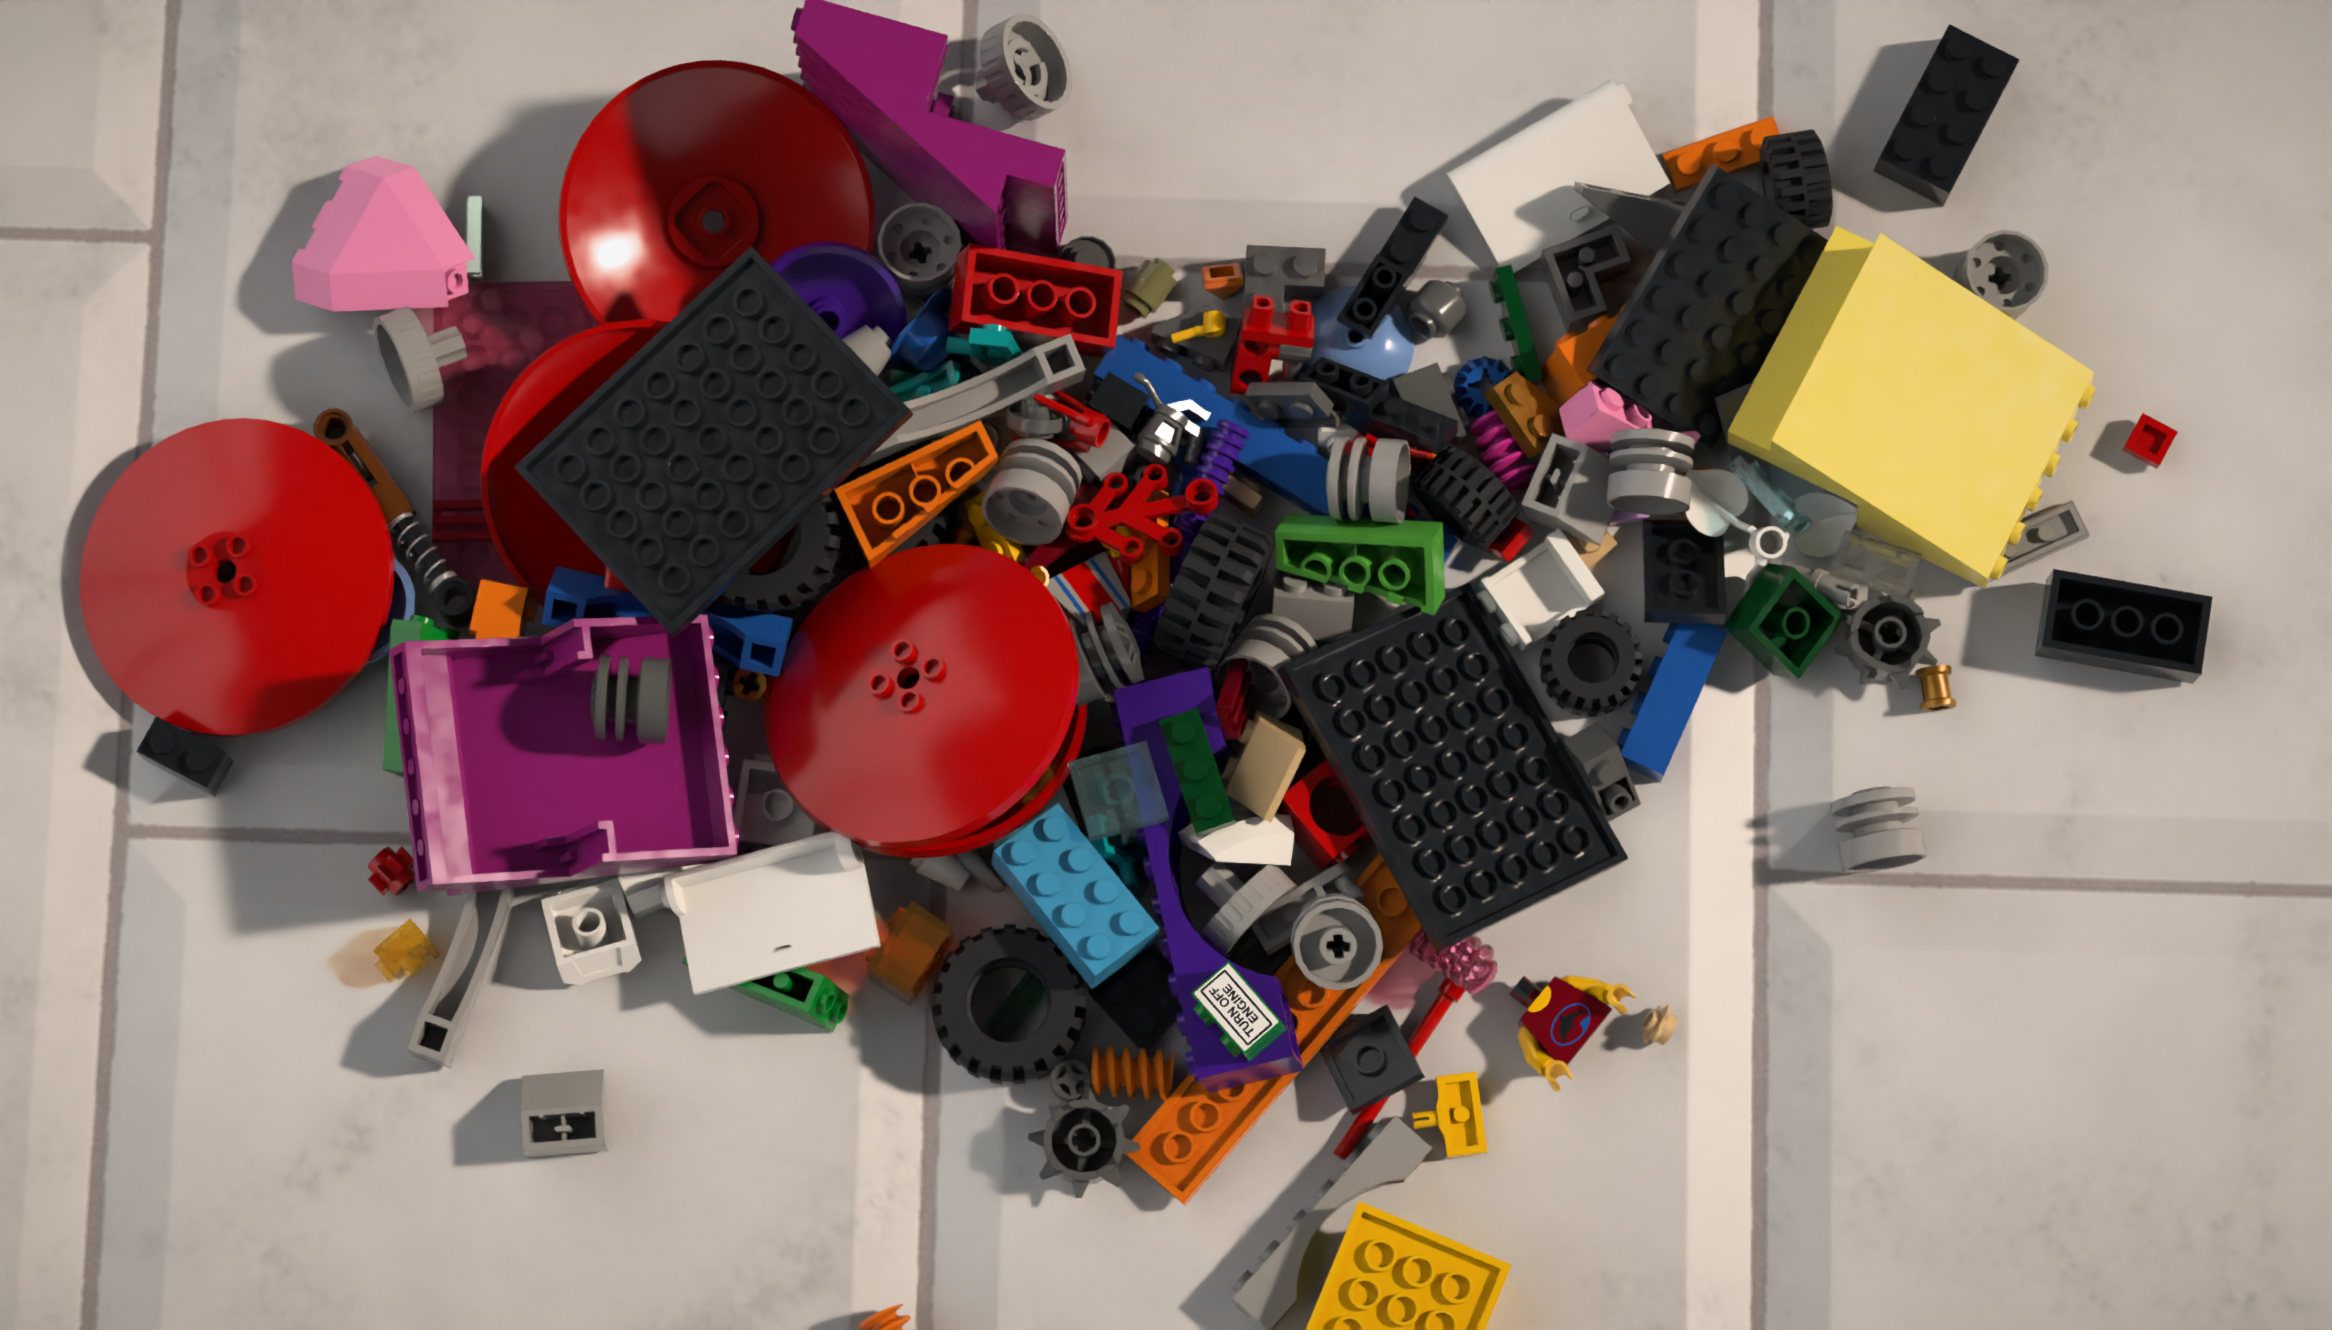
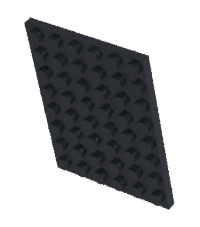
(713, 441)
(1452, 767)

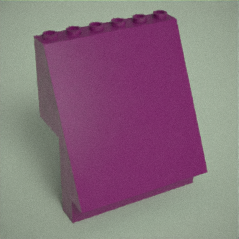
(882, 89)
(510, 768)

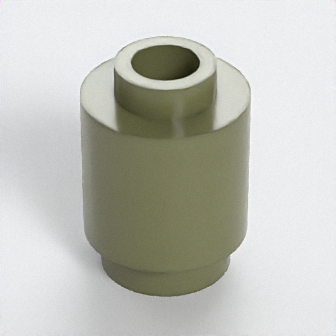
(1148, 287)

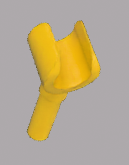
(1213, 327)

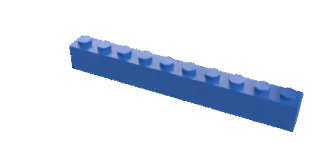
(1269, 455)

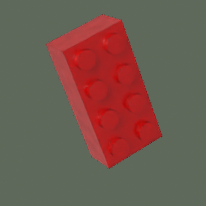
(1036, 298)

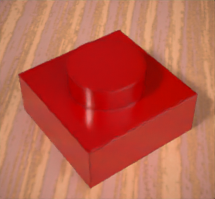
(2149, 440)
(1510, 540)

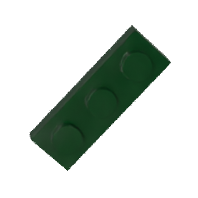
(1515, 325)
(1197, 772)

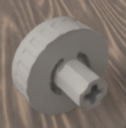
(1023, 68)
(414, 358)
(1239, 903)

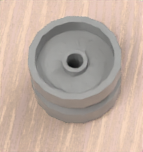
(1339, 965)

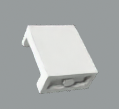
(1539, 591)

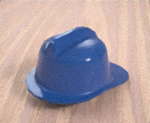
(925, 338)

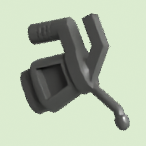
(1163, 432)

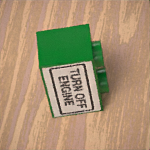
(1238, 1012)

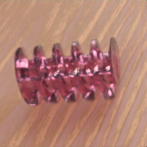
(1465, 963)

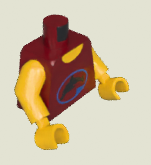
(1562, 1019)

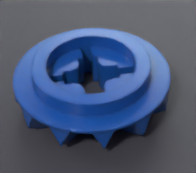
(1470, 375)

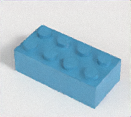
(1075, 895)

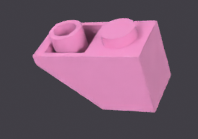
(1598, 413)

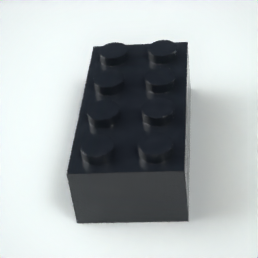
(1946, 115)
(2123, 626)

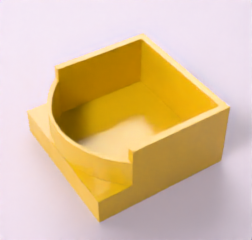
(1406, 1279)

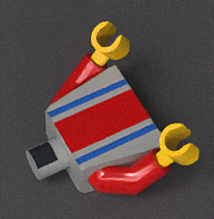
(1091, 585)

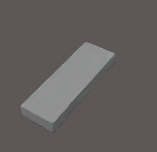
(2045, 536)

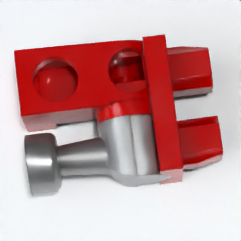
(1272, 336)

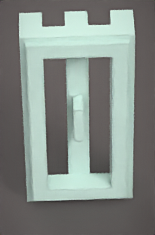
(475, 237)

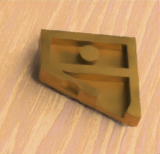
(1526, 413)

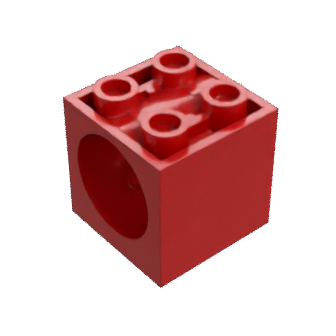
(1316, 843)

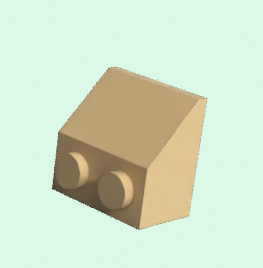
(1263, 764)

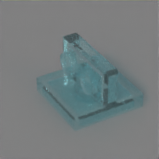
(1118, 792)

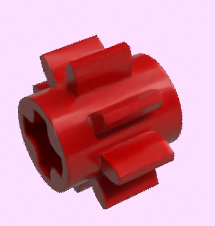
(392, 871)

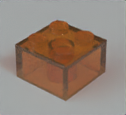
(909, 952)

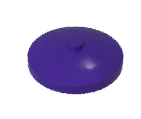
(845, 288)

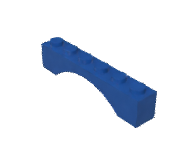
(742, 636)

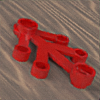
(1136, 513)

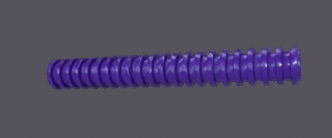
(1215, 467)

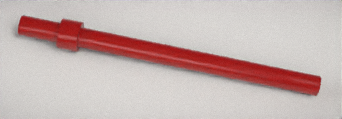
(1448, 993)

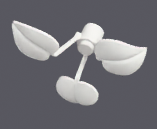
(1722, 496)

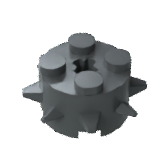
(1910, 634)
(1067, 1124)

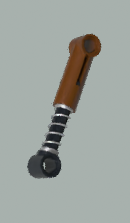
(399, 516)

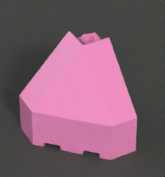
(381, 245)

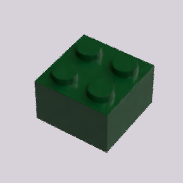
(1783, 621)

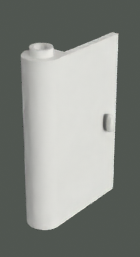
(1525, 184)
(774, 898)

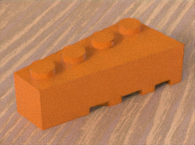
(1566, 367)
(909, 492)
(502, 610)

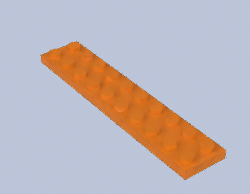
(1201, 1128)

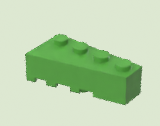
(1368, 556)

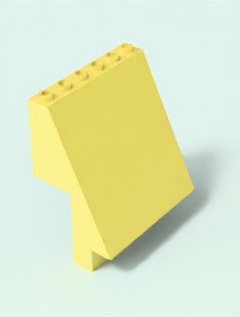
(1914, 405)

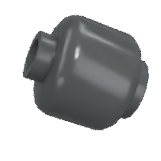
(1436, 309)

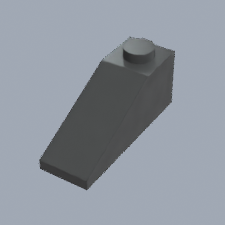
(1642, 216)

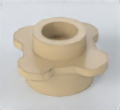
(1659, 1025)

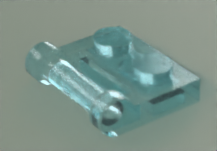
(1772, 498)

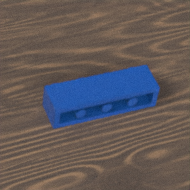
(1671, 697)

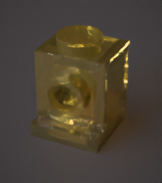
(404, 952)

